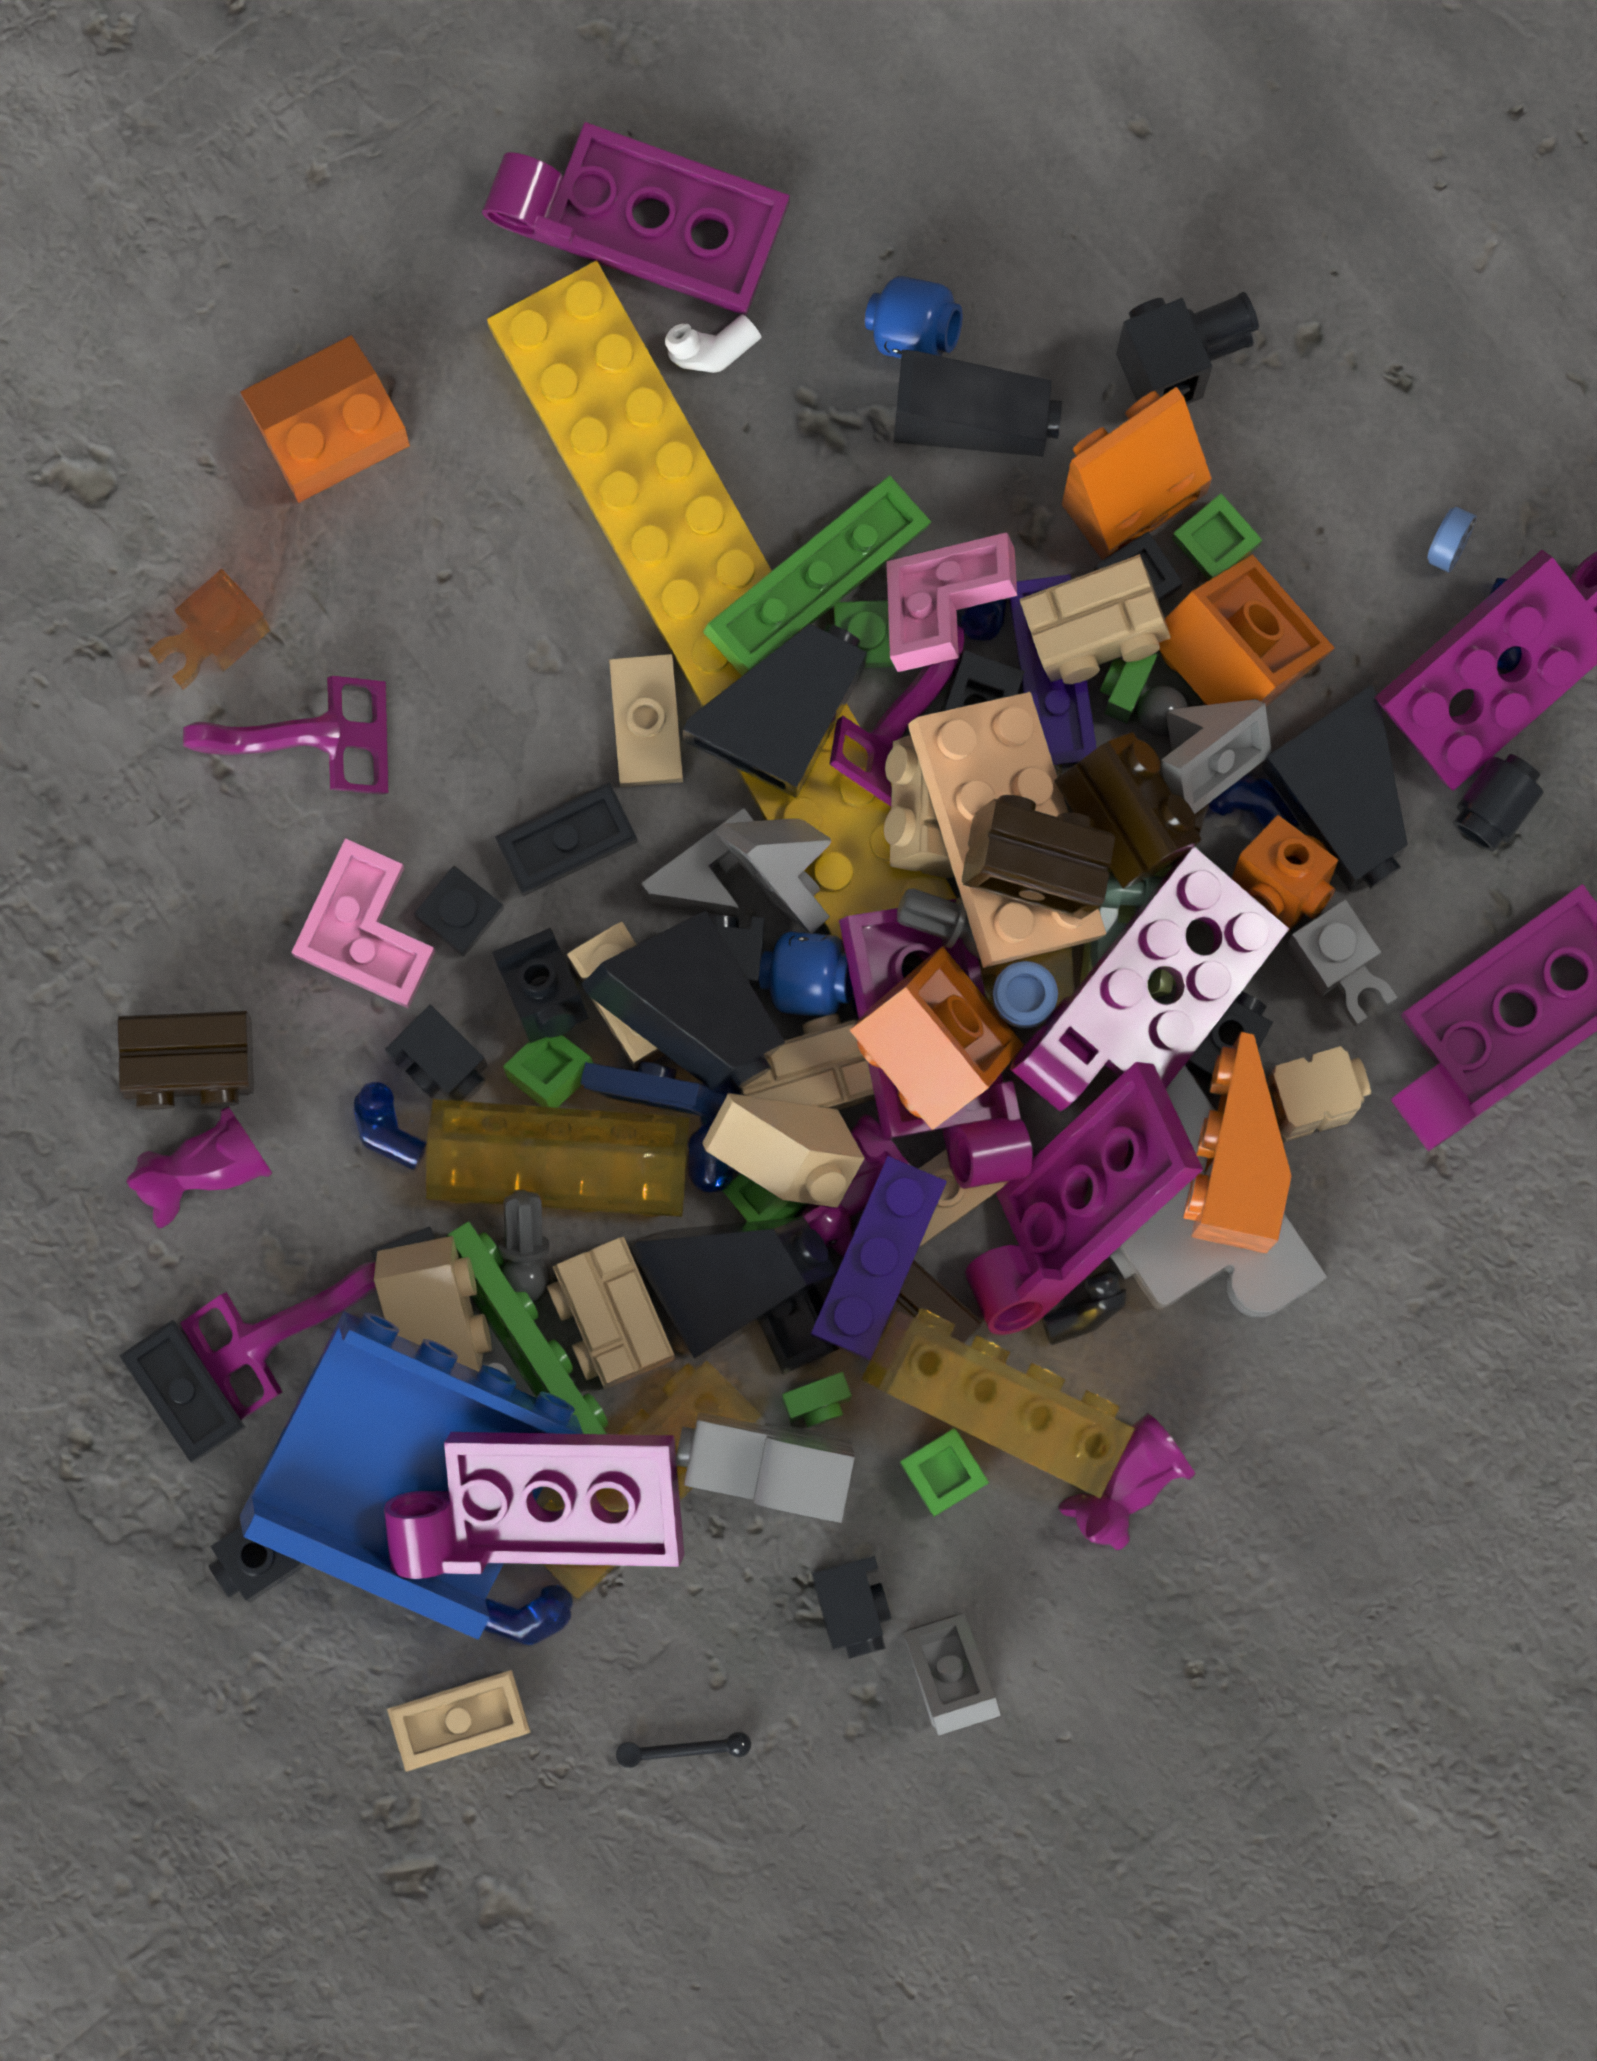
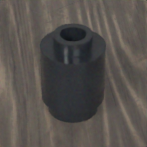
(1498, 801)

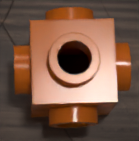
(1287, 872)

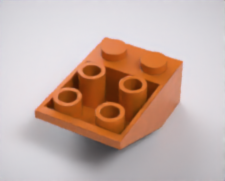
(1136, 473)
(1246, 1167)

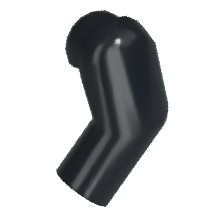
(1087, 1315)

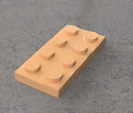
(966, 763)

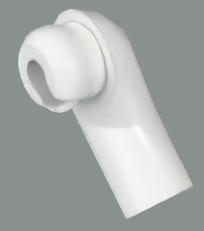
(710, 352)

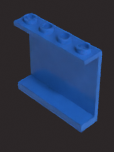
(376, 1430)

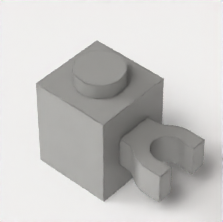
(1336, 955)

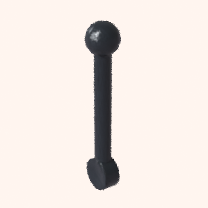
(630, 1754)

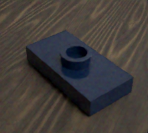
(652, 1087)

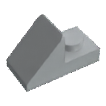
(1214, 748)
(776, 859)
(690, 877)
(951, 1674)

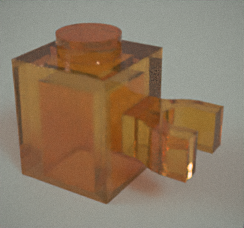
(217, 624)

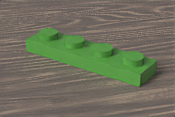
(817, 575)
(512, 1319)

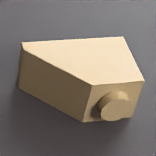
(786, 1148)

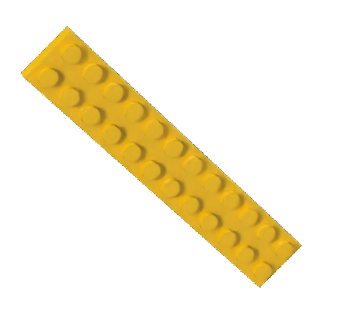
(682, 547)

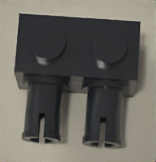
(1174, 346)

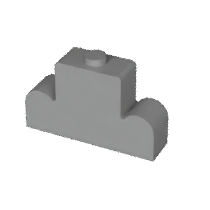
(1173, 1263)
(770, 1464)

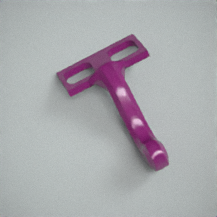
(890, 727)
(328, 732)
(255, 1341)

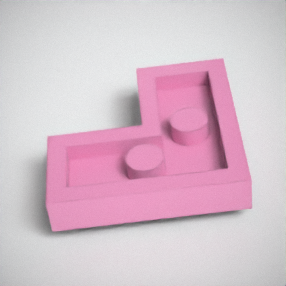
(936, 583)
(346, 932)

